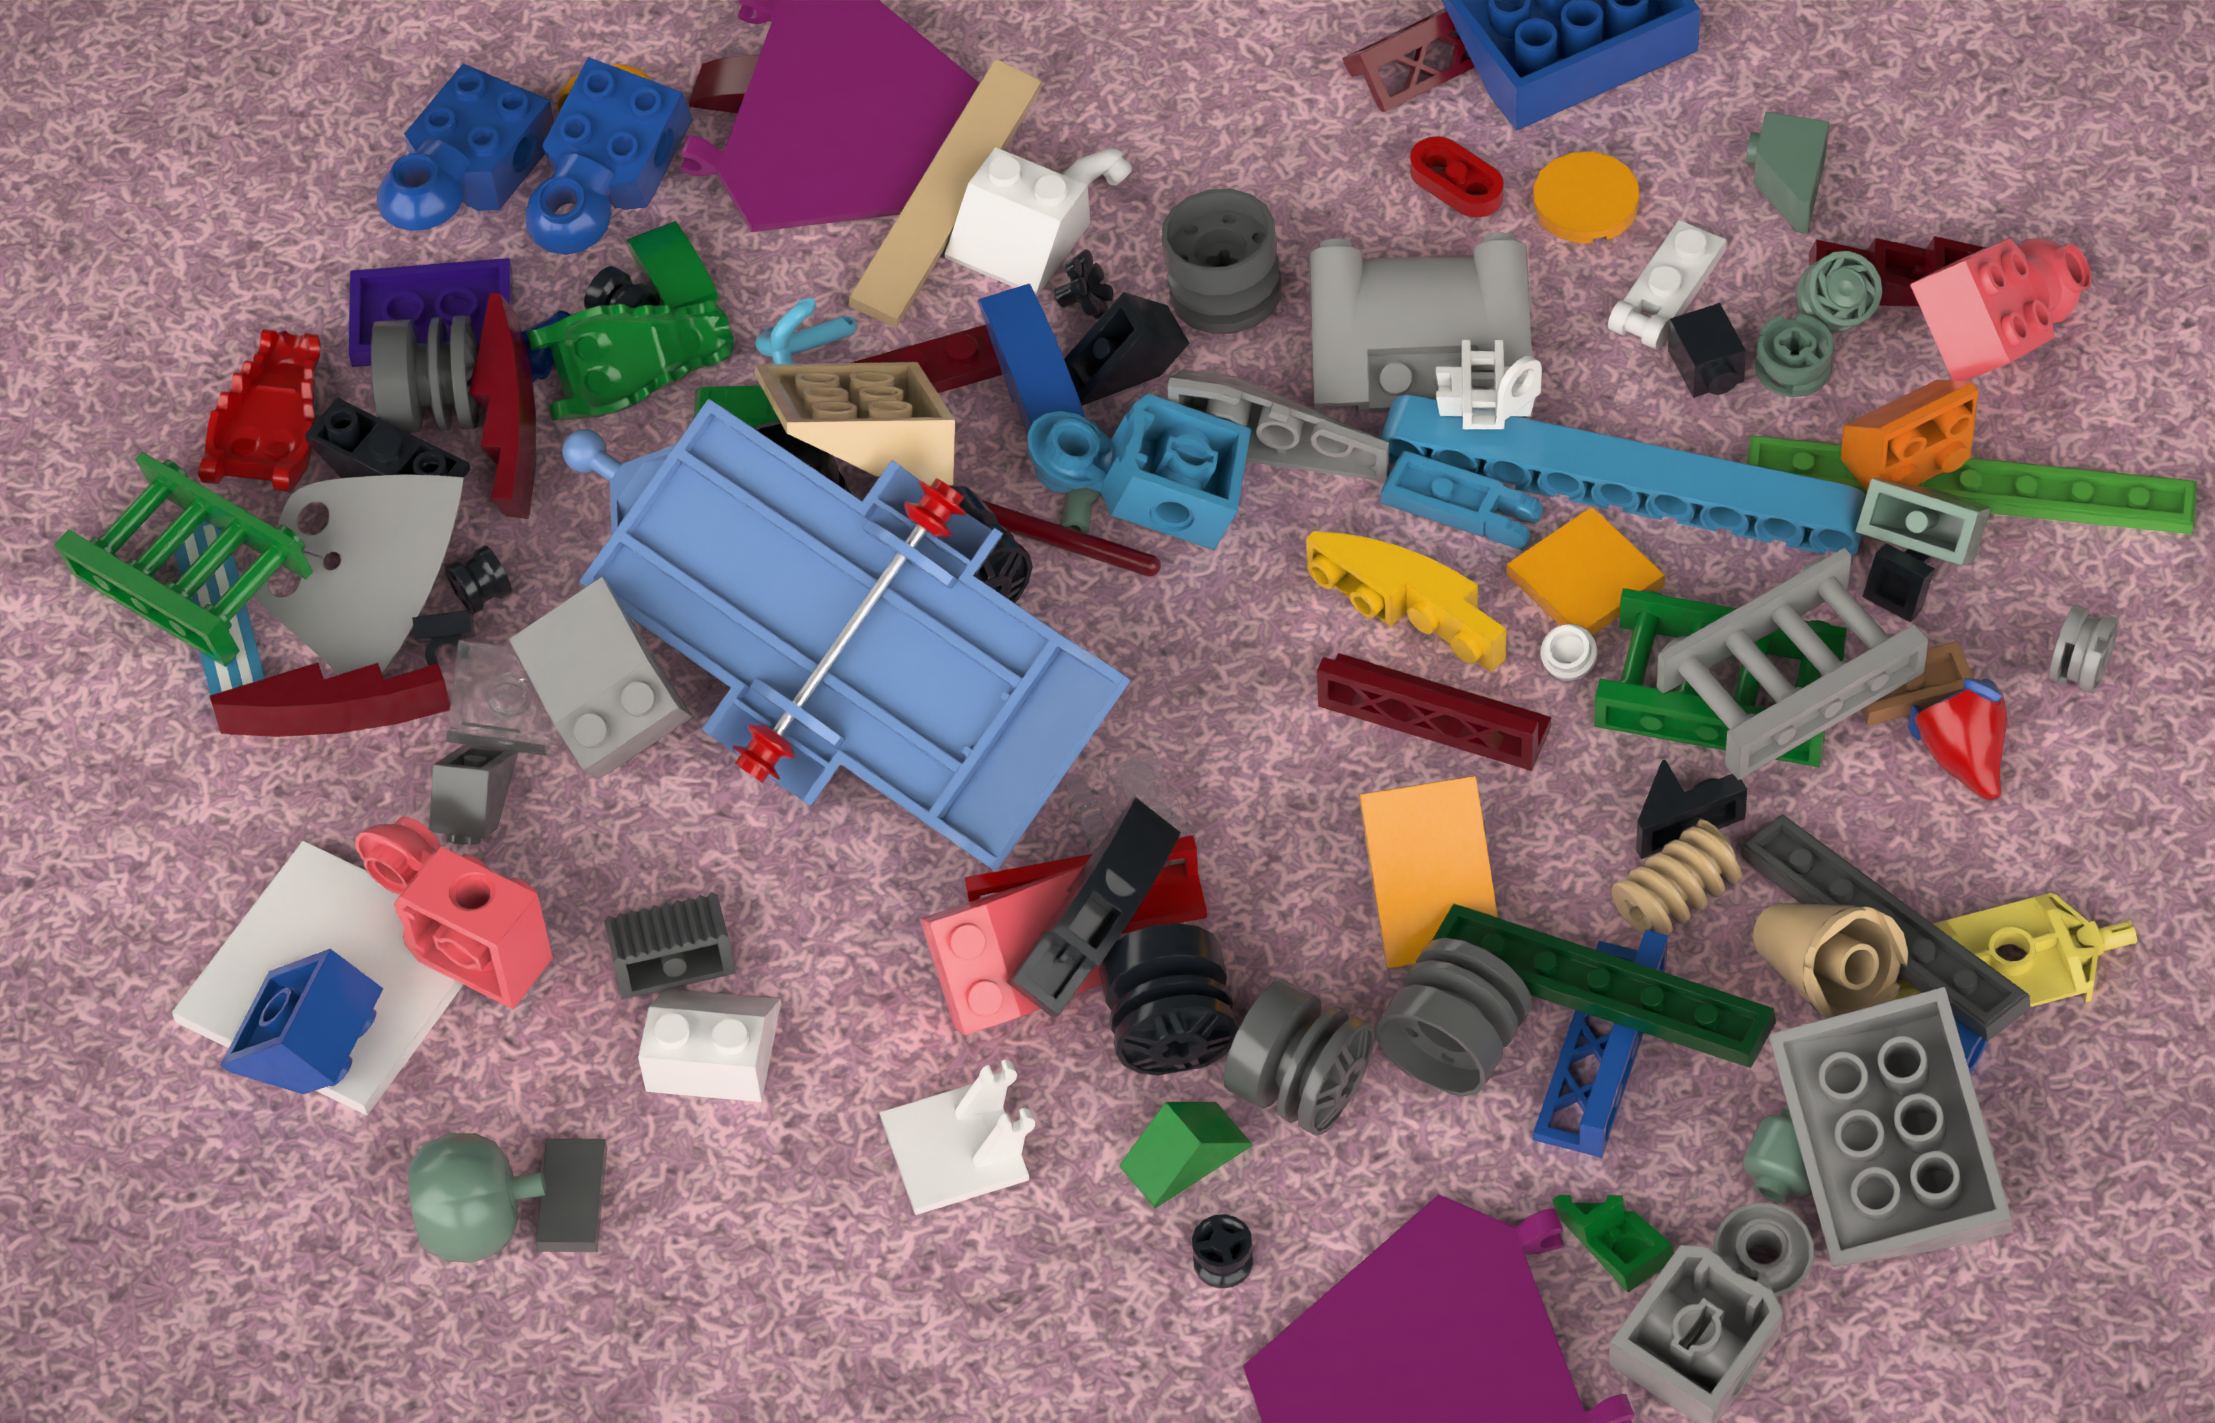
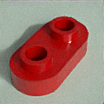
(1461, 176)

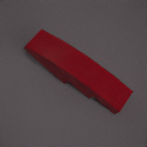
(1900, 263)
(506, 394)
(308, 704)

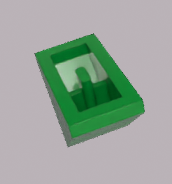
(1181, 1148)

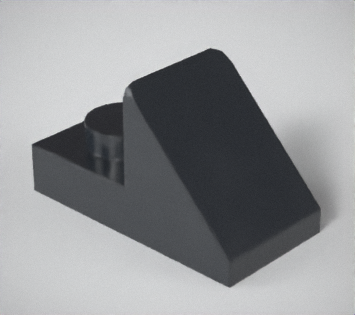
(1672, 810)

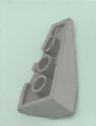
(1283, 429)

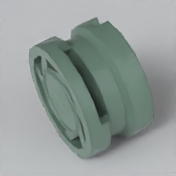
(1839, 290)
(1794, 354)

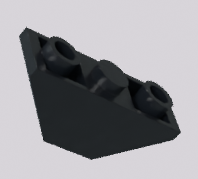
(365, 445)

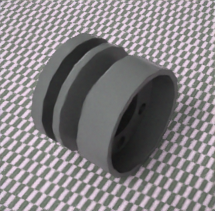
(1221, 261)
(424, 374)
(1453, 1016)
(1298, 1057)

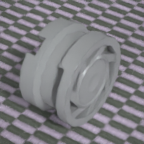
(2083, 649)

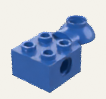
(466, 148)
(604, 150)

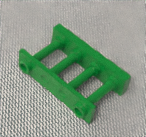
(171, 605)
(1683, 713)

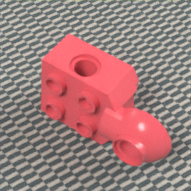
(2000, 302)
(459, 911)

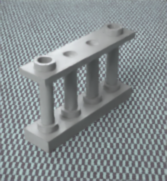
(1798, 710)

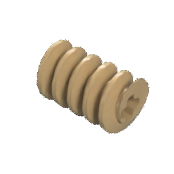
(1677, 878)

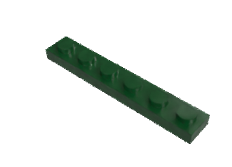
(1619, 988)

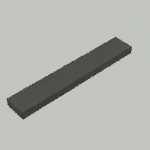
(1818, 875)

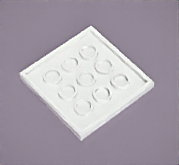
(306, 910)

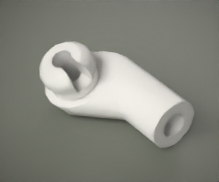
(1105, 162)

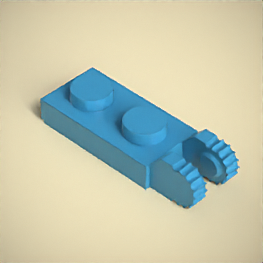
(1460, 499)

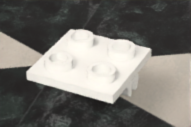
(959, 1142)

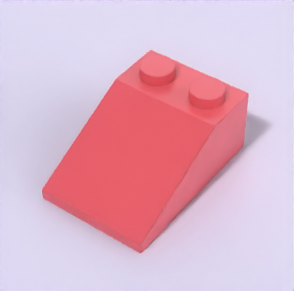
(983, 944)

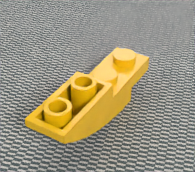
(1396, 581)

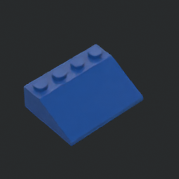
(1563, 52)

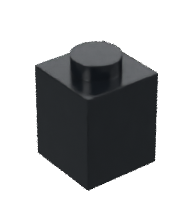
(1707, 351)

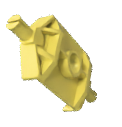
(2056, 938)

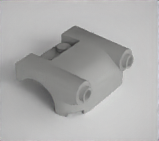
(1395, 320)

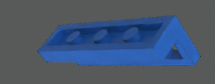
(1614, 1068)

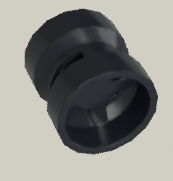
(615, 287)

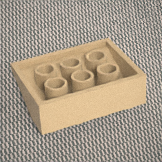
(865, 414)

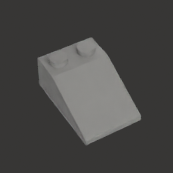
(599, 680)

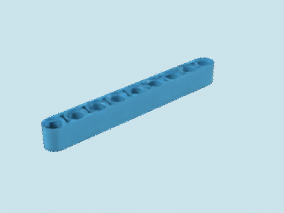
(1635, 476)

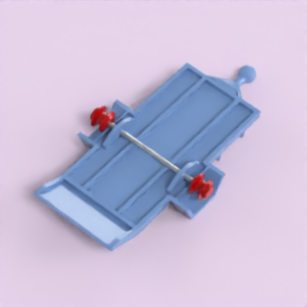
(823, 620)

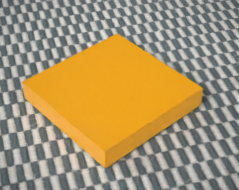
(1582, 572)

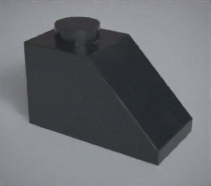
(1125, 348)

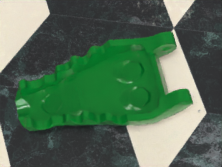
(624, 353)

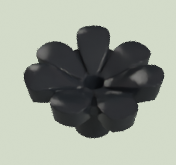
(1085, 286)

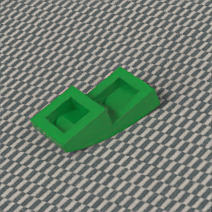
(672, 266)

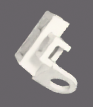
(1488, 397)

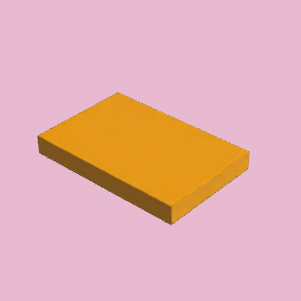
(1423, 857)

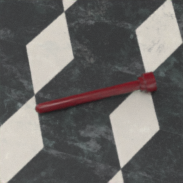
(1076, 541)

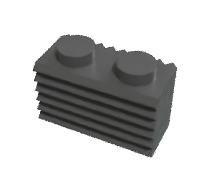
(669, 946)

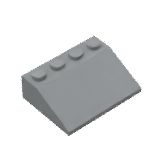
(1891, 1130)

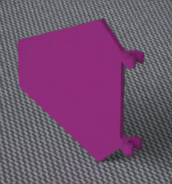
(833, 115)
(1430, 1333)

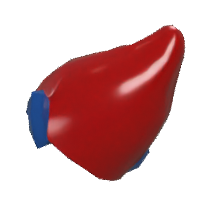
(1966, 735)

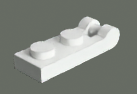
(1667, 284)

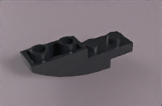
(1096, 909)

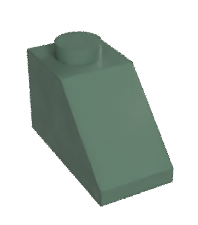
(1789, 164)
(1923, 520)

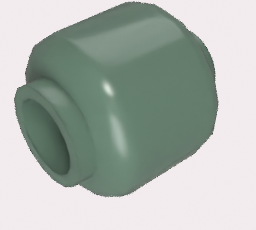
(1776, 1160)

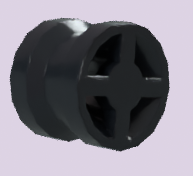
(478, 579)
(1225, 1237)

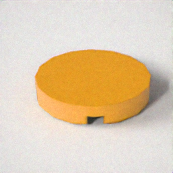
(1586, 197)

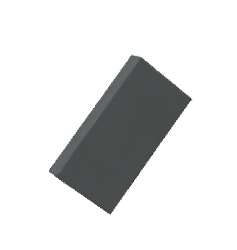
(574, 1195)

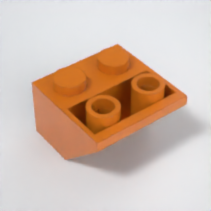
(1913, 435)

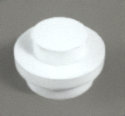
(1569, 652)

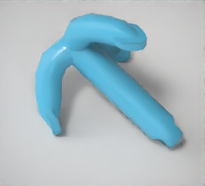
(783, 341)

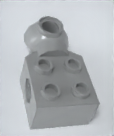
(1714, 1312)

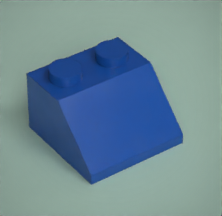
(304, 1024)

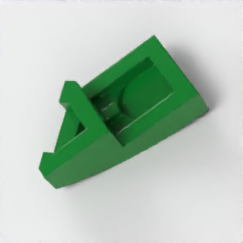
(1616, 1238)

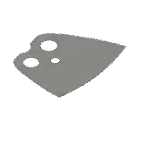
(390, 550)

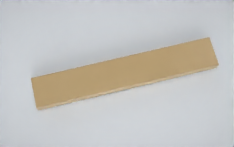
(932, 210)

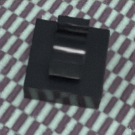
(1899, 581)
(442, 630)

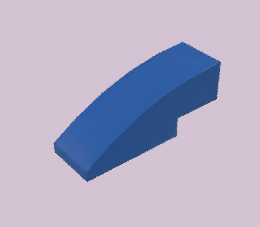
(1028, 355)

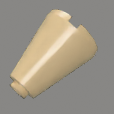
(1833, 953)

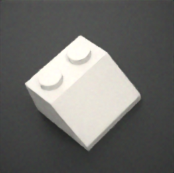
(1018, 221)
(708, 1044)

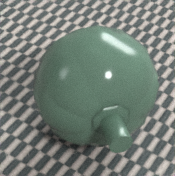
(466, 1197)

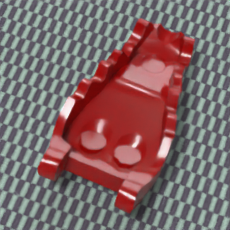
(265, 415)

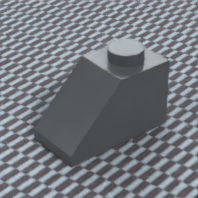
(470, 792)

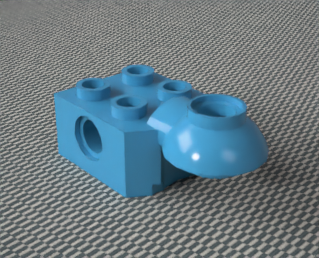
(1158, 470)

